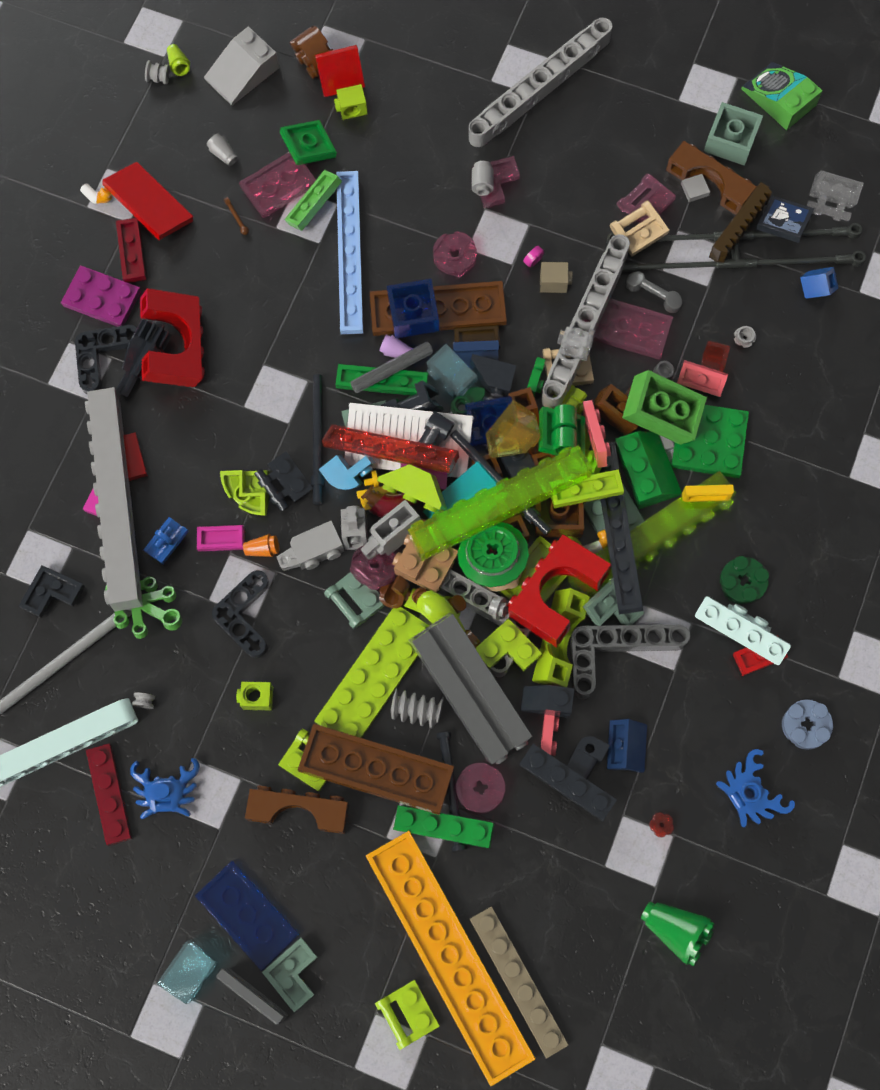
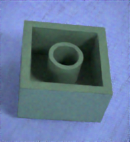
(733, 133)

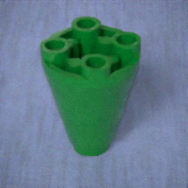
(679, 930)

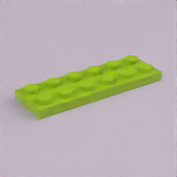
(373, 675)

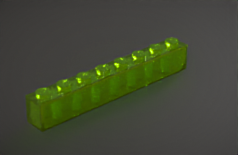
(499, 502)
(664, 529)

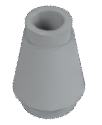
(221, 148)

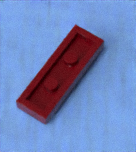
(131, 250)

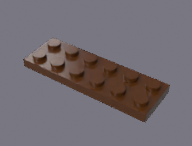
(456, 307)
(376, 769)

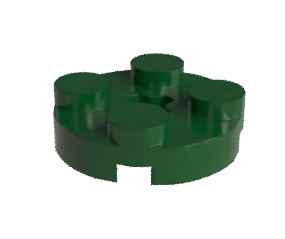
(731, 583)

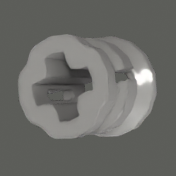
(157, 72)

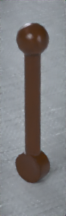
(244, 230)

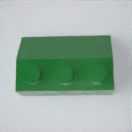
(647, 468)

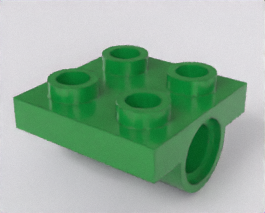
(561, 429)

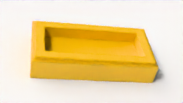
(707, 493)

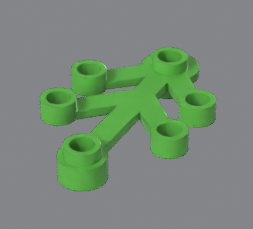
(152, 595)

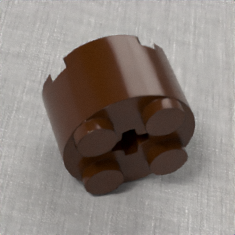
(307, 46)

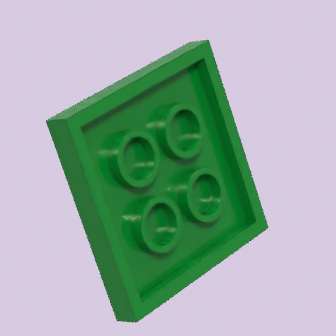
(717, 443)

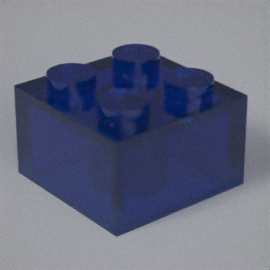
(413, 308)

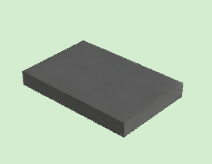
(252, 996)

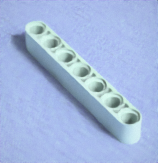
(66, 740)

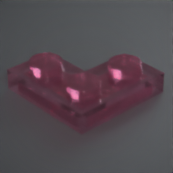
(504, 171)

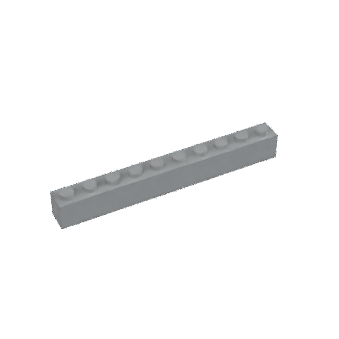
(114, 500)

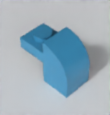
(343, 476)

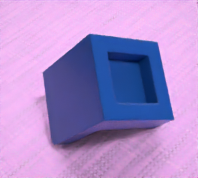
(819, 282)

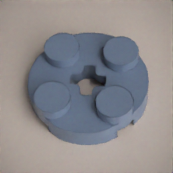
(798, 734)

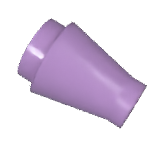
(393, 346)

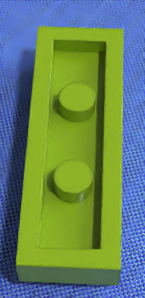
(594, 488)

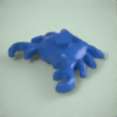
(165, 793)
(749, 795)

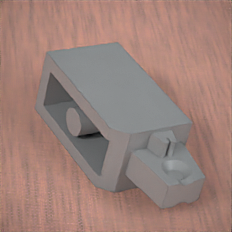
(354, 527)
(390, 531)
(311, 548)

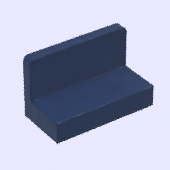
(481, 348)
(627, 745)

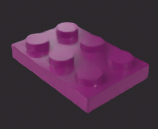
(101, 296)

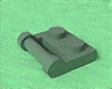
(365, 599)

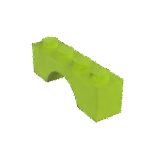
(553, 664)

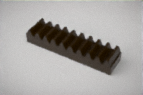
(740, 223)

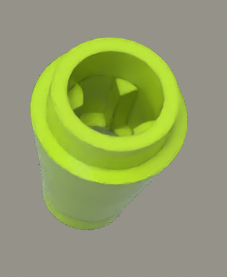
(178, 61)

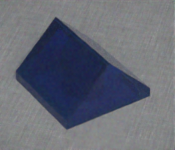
(485, 415)

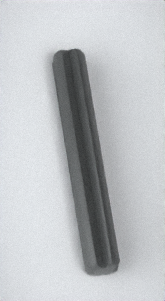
(391, 367)

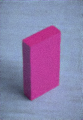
(220, 538)

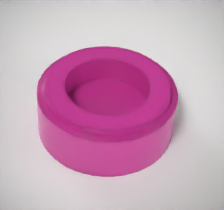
(534, 256)

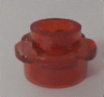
(661, 831)

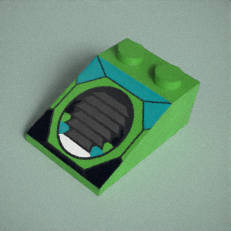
(783, 93)

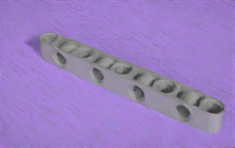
(530, 91)
(592, 309)

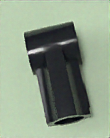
(436, 429)

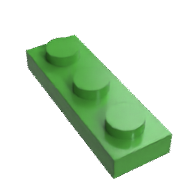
(313, 200)

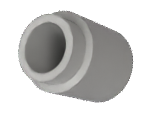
(482, 178)

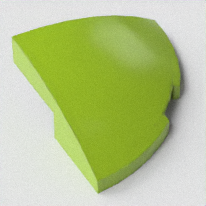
(246, 491)

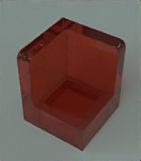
(715, 356)

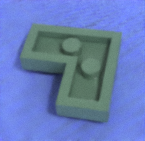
(604, 604)
(285, 973)

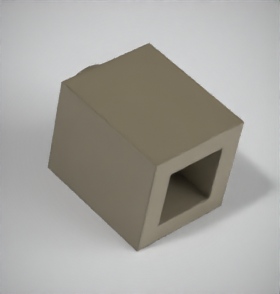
(555, 277)

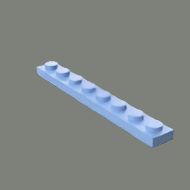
(349, 253)

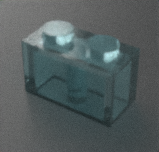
(451, 371)

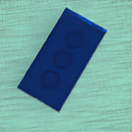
(247, 915)

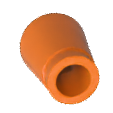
(262, 546)

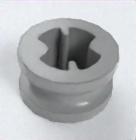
(143, 700)

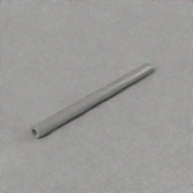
(59, 662)

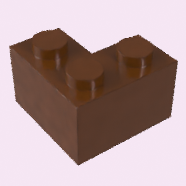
(611, 406)

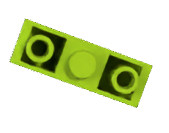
(416, 486)

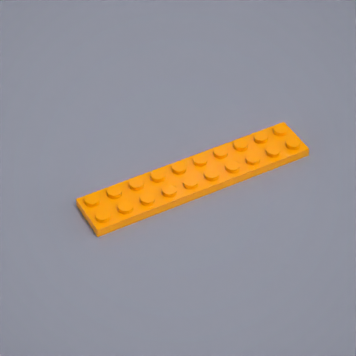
(450, 958)

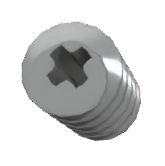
(416, 709)

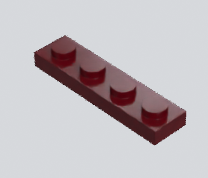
(108, 794)

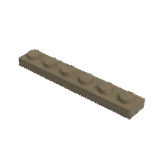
(519, 982)

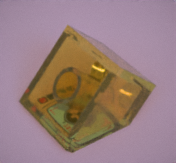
(513, 432)

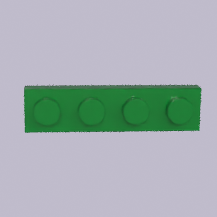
(398, 383)
(444, 826)

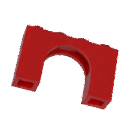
(184, 314)
(564, 558)

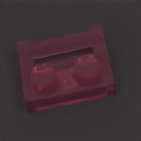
(659, 197)

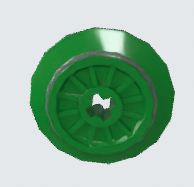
(493, 569)

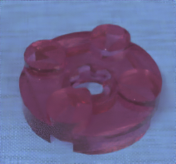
(455, 265)
(373, 577)
(488, 776)

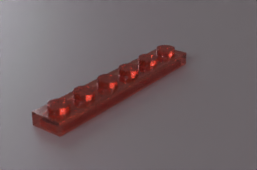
(391, 448)

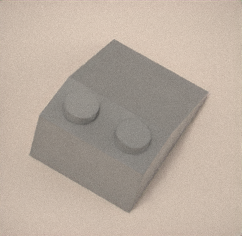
(242, 66)

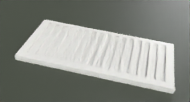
(406, 425)

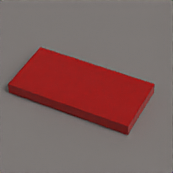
(147, 200)

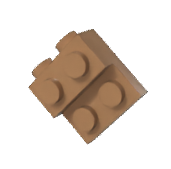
(427, 573)

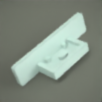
(743, 628)

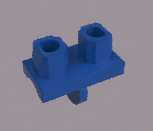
(165, 540)

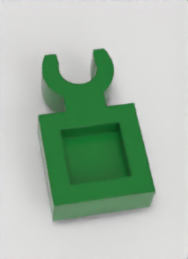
(535, 381)

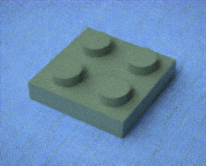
(594, 513)

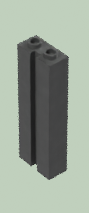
(470, 689)

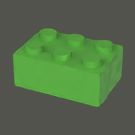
(664, 407)

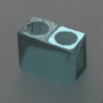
(187, 972)

